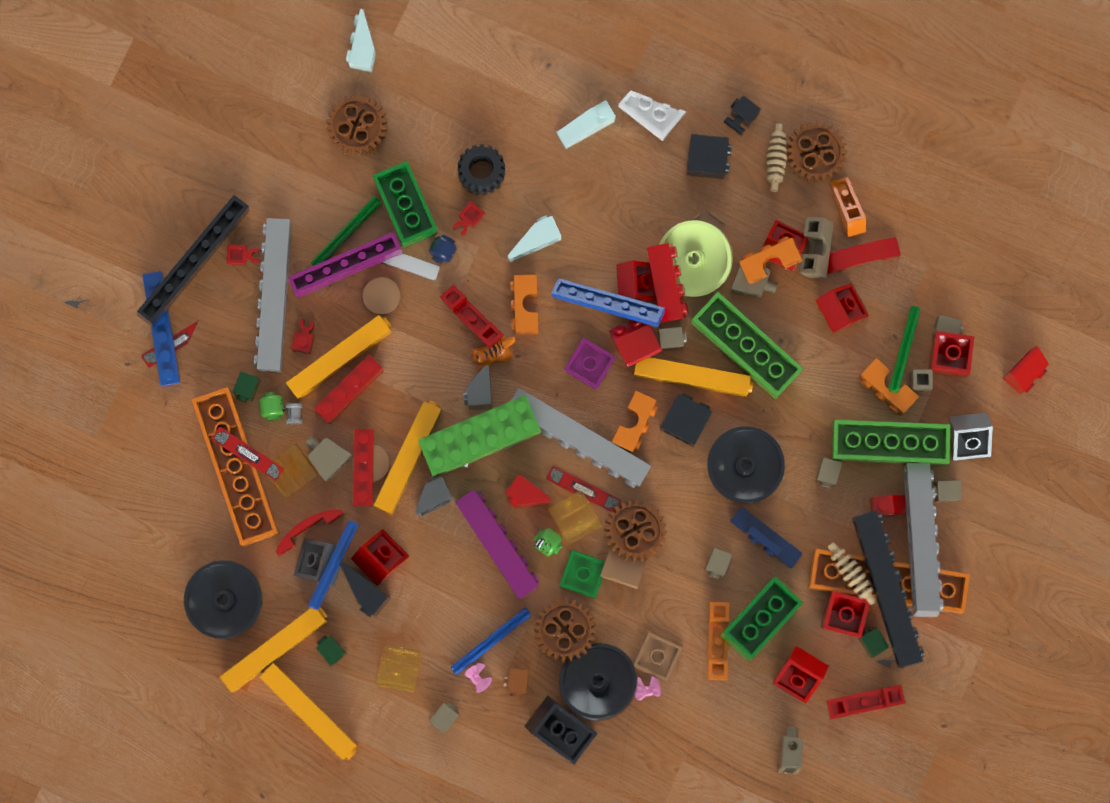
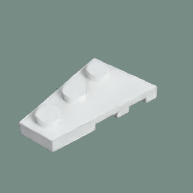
(652, 115)

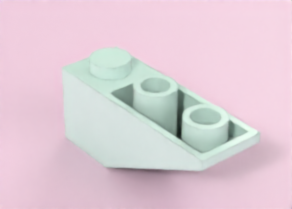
(362, 52)

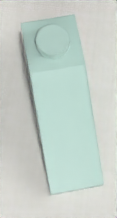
(587, 124)
(540, 235)

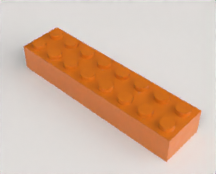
(237, 478)
(826, 577)

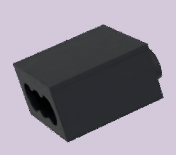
(708, 156)
(686, 419)

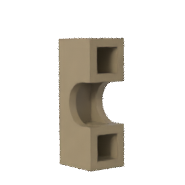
(819, 233)

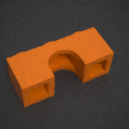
(754, 265)
(524, 287)
(874, 378)
(642, 407)

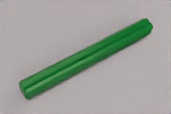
(347, 231)
(904, 349)

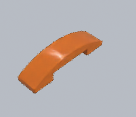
(716, 644)

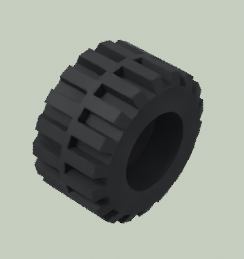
(481, 154)

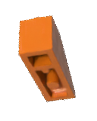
(848, 207)

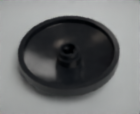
(745, 465)
(223, 599)
(599, 682)

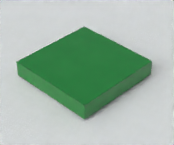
(582, 574)

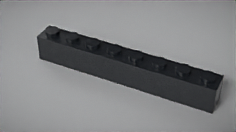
(193, 261)
(887, 589)

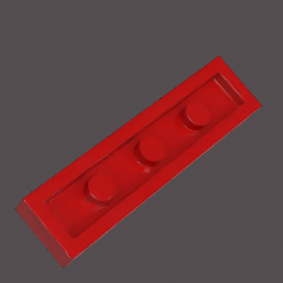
(363, 468)

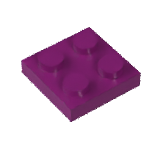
(589, 363)

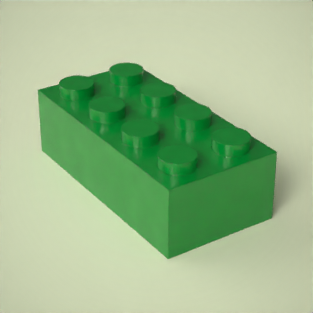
(405, 204)
(761, 619)

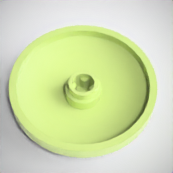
(702, 256)

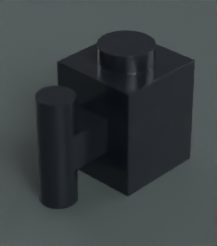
(744, 113)

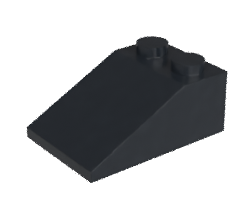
(366, 594)
(560, 730)

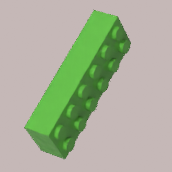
(746, 345)
(479, 436)
(890, 442)

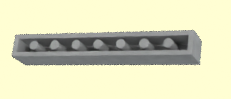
(274, 295)
(587, 442)
(921, 540)

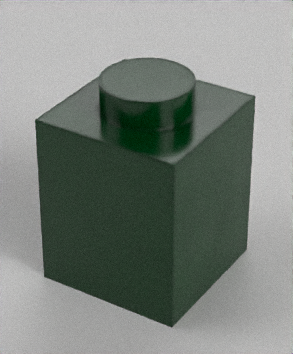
(246, 387)
(873, 642)
(330, 650)

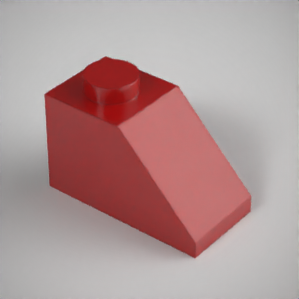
(889, 505)

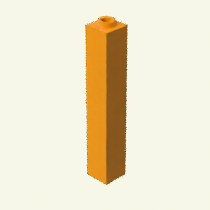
(339, 357)
(694, 376)
(407, 457)
(274, 649)
(309, 712)

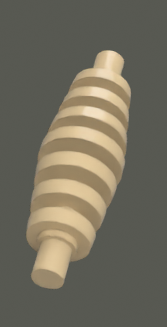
(776, 157)
(852, 573)

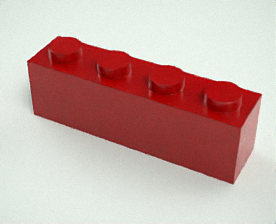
(667, 281)
(349, 389)

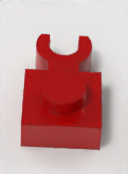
(470, 217)
(239, 255)
(303, 340)

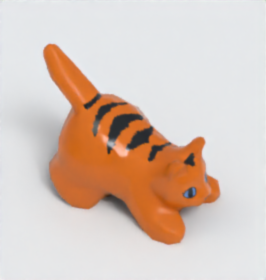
(498, 352)

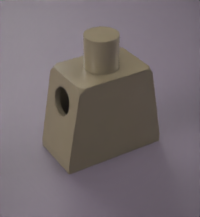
(756, 289)
(327, 457)
(790, 760)

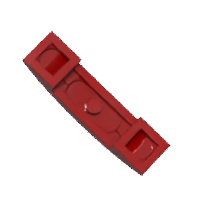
(863, 254)
(471, 317)
(287, 543)
(865, 701)

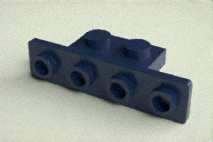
(770, 541)

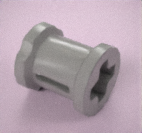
(294, 414)

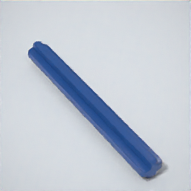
(333, 565)
(490, 641)

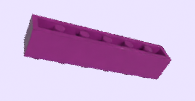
(345, 265)
(497, 545)

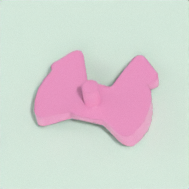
(473, 674)
(653, 689)

